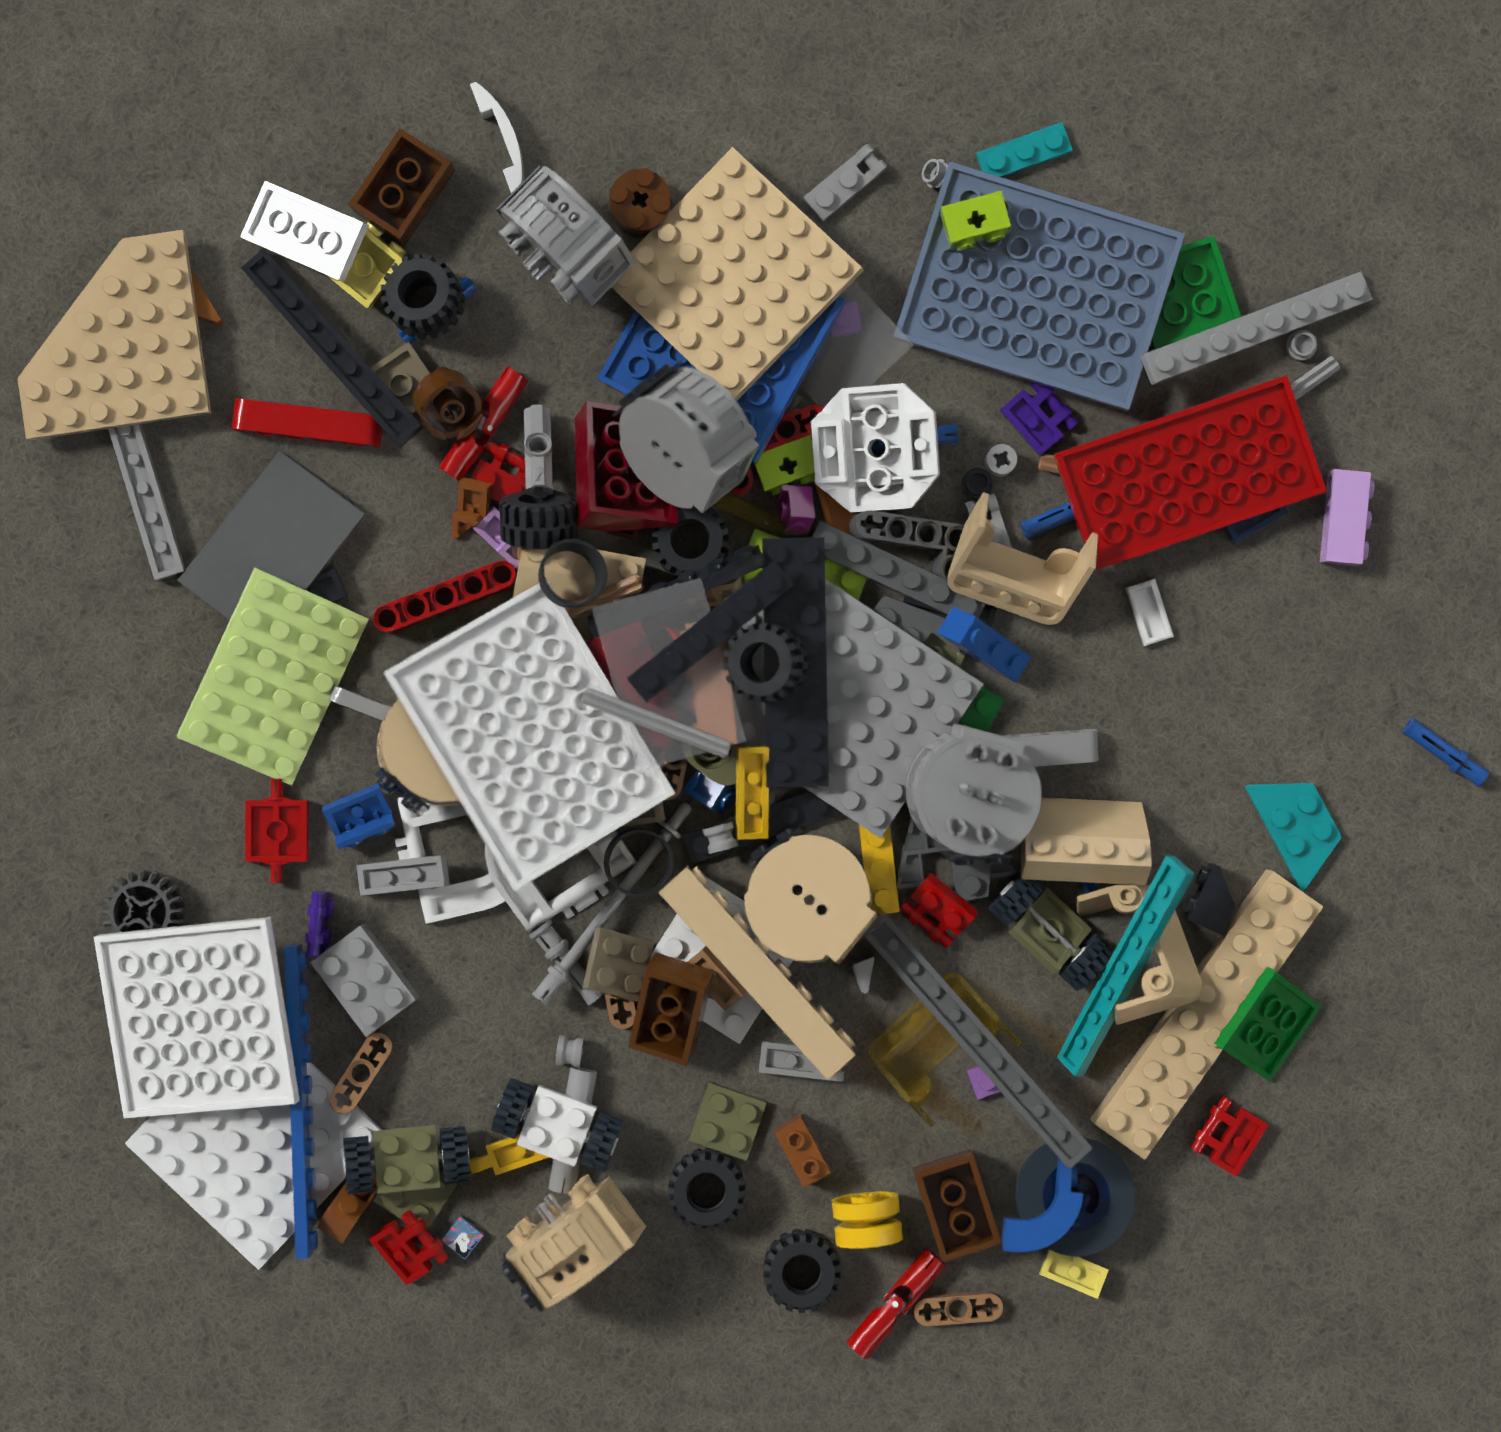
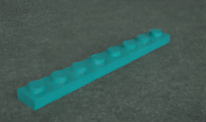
(1125, 964)

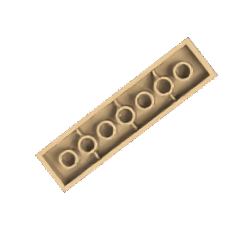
(757, 972)

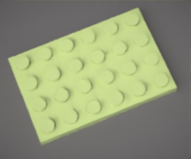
(272, 676)

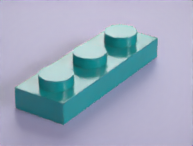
(1025, 151)

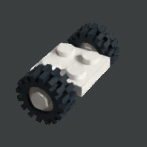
(556, 1125)

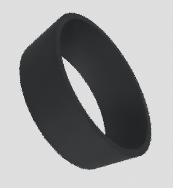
(591, 555)

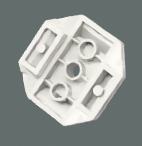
(844, 443)

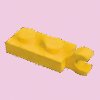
(504, 1157)

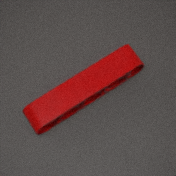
(306, 421)
(430, 596)

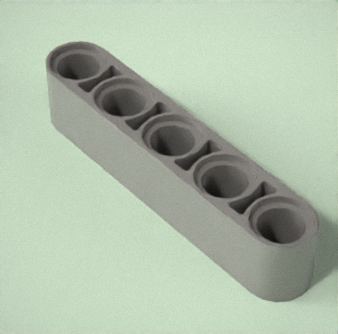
(1060, 746)

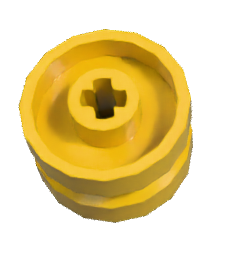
(867, 1219)

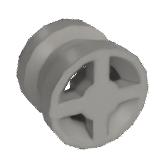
(997, 465)
(720, 837)
(569, 1051)

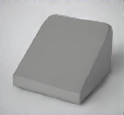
(863, 971)

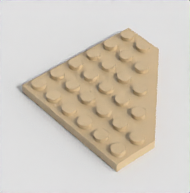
(122, 348)

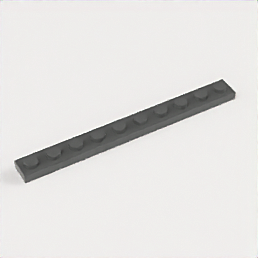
(977, 1041)

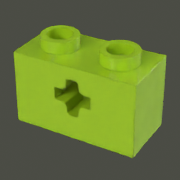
(986, 208)
(772, 461)

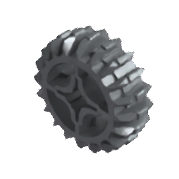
(135, 900)

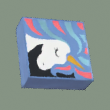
(462, 1237)

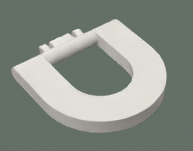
(452, 899)
(534, 909)

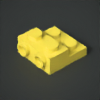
(370, 267)

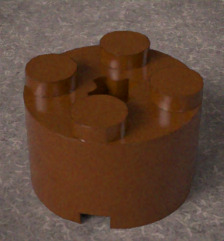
(644, 185)
(447, 404)

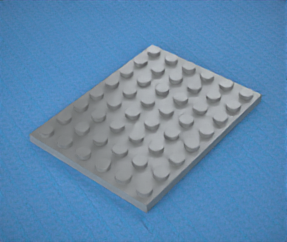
(883, 708)

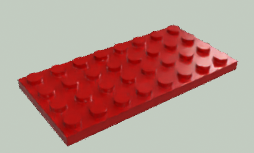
(1190, 472)

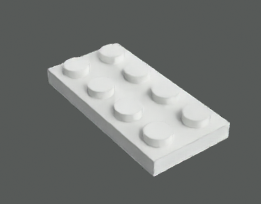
(304, 231)

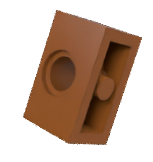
(802, 1150)

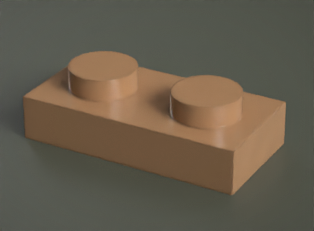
(724, 987)

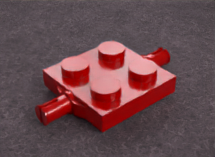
(276, 830)

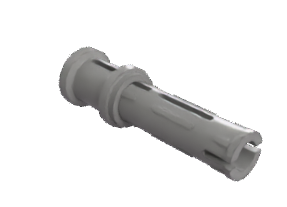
(556, 950)

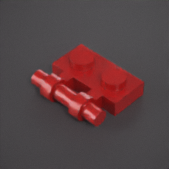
(501, 481)
(944, 905)
(1237, 1141)
(402, 1253)

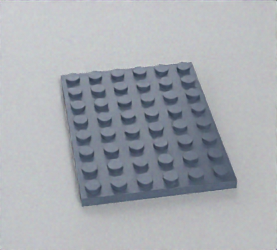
(1053, 301)

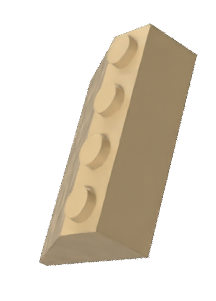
(573, 575)
(1088, 842)

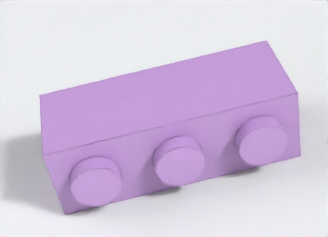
(1346, 517)

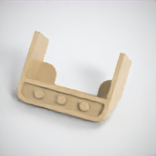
(1016, 579)
(1166, 985)

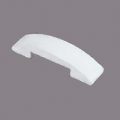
(489, 107)

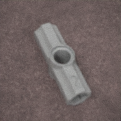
(538, 437)

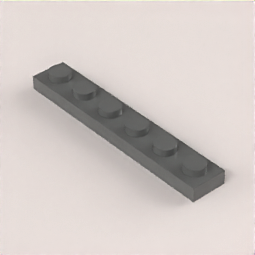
(893, 572)

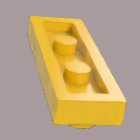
(751, 792)
(880, 870)

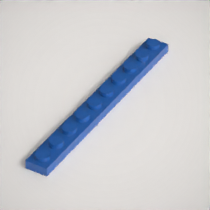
(300, 1113)

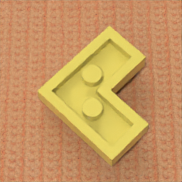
(1074, 1273)

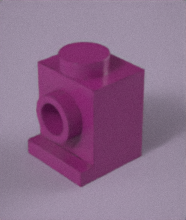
(795, 509)

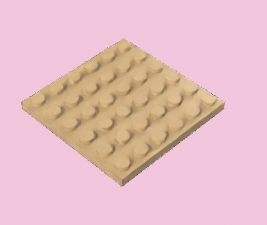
(735, 274)

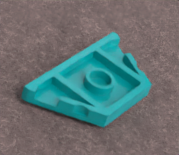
(1297, 826)

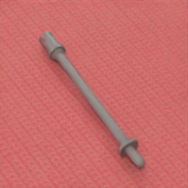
(559, 973)

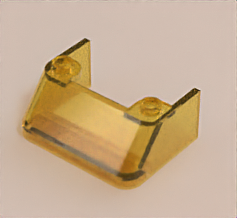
(921, 1042)

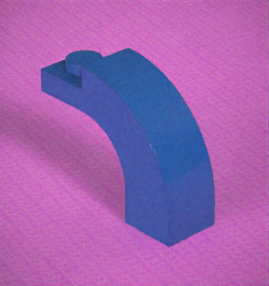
(1050, 1226)

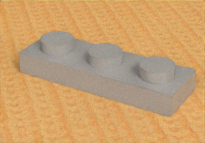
(403, 875)

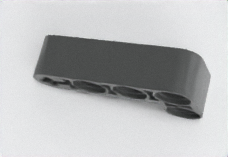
(909, 535)

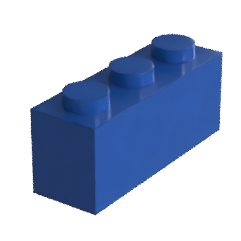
(984, 644)

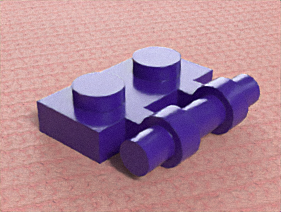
(1033, 423)
(318, 935)

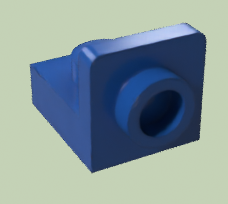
(710, 793)

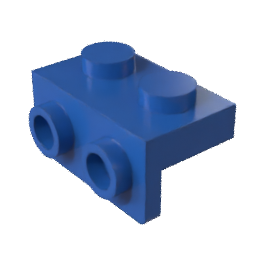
(359, 816)

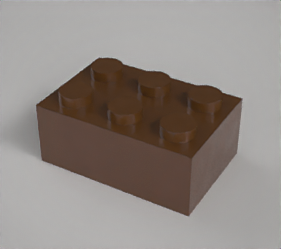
(402, 186)
(671, 1008)
(956, 1205)

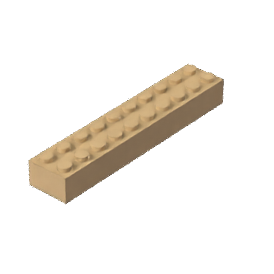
(1184, 1038)

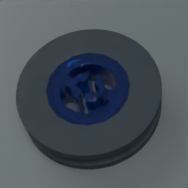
(1113, 1204)

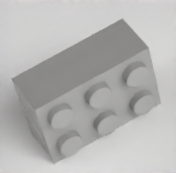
(365, 979)

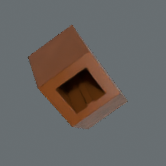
(345, 1212)

